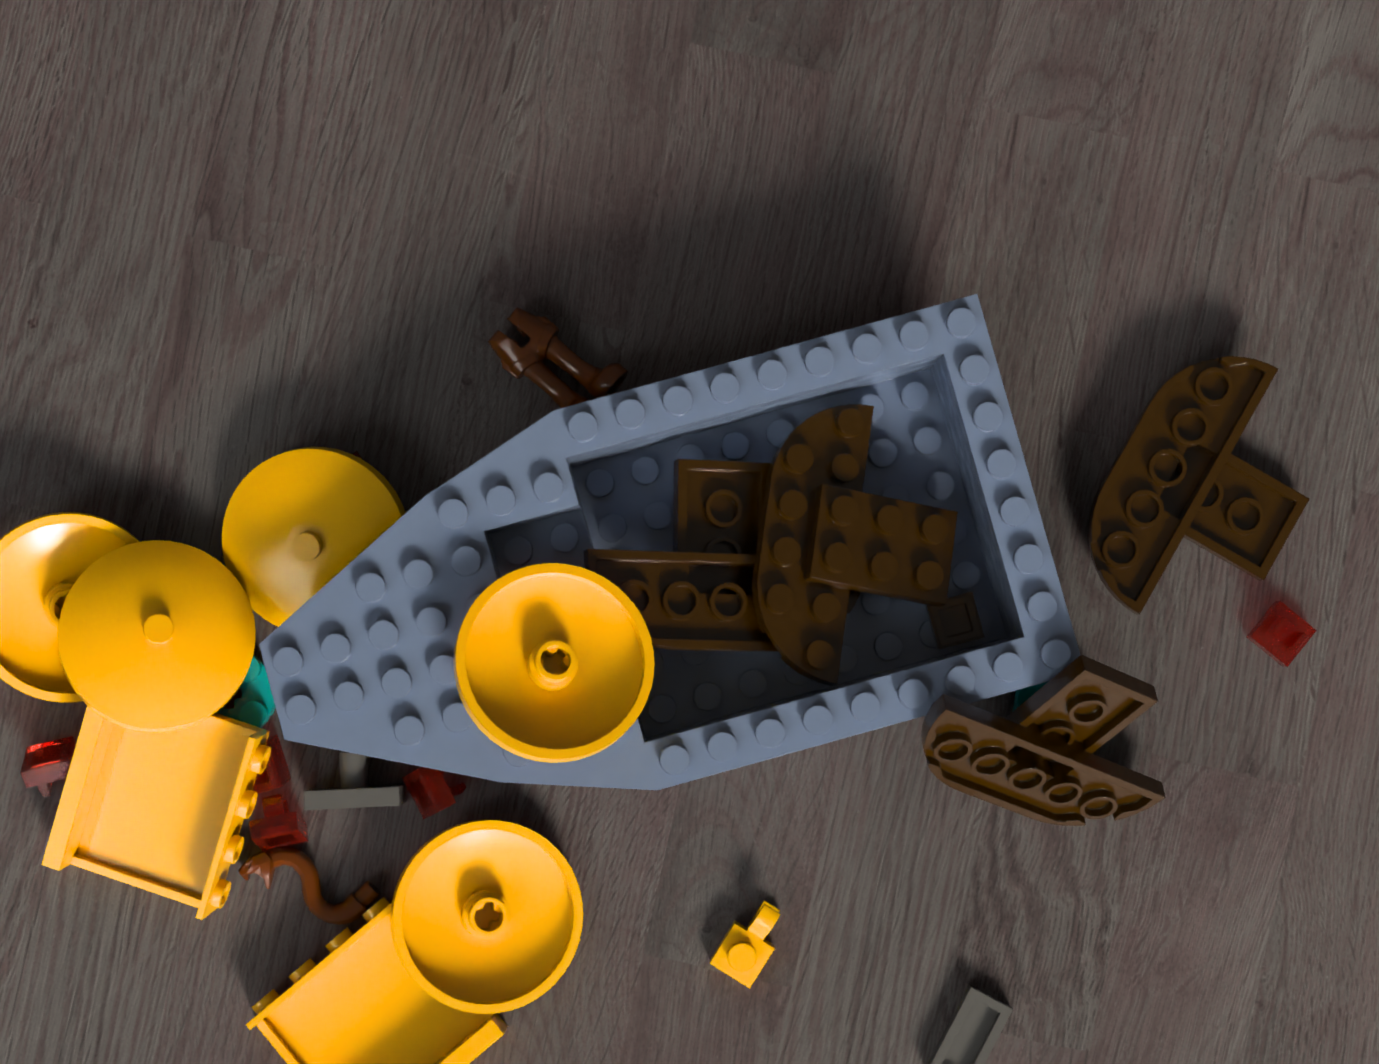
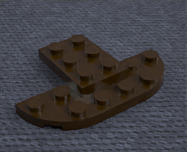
(1184, 482)
(832, 538)
(704, 587)
(1042, 751)

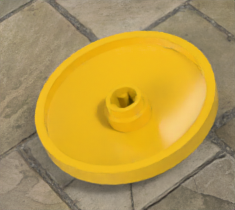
(302, 524)
(36, 574)
(156, 636)
(553, 662)
(486, 916)

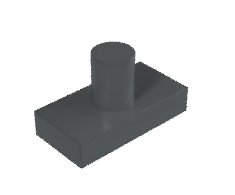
(354, 788)

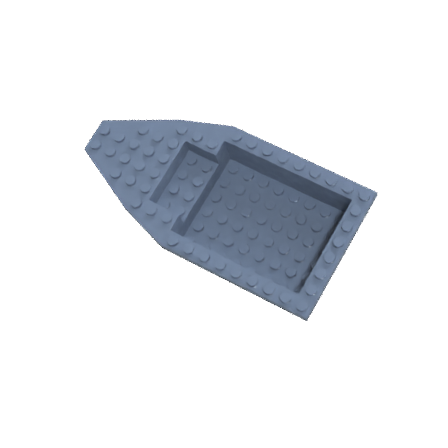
(375, 646)

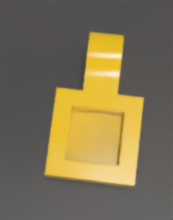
(744, 949)

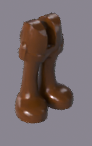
(545, 345)

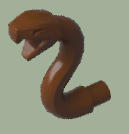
(342, 913)

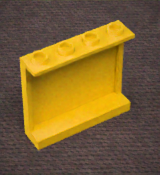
(160, 806)
(368, 1008)

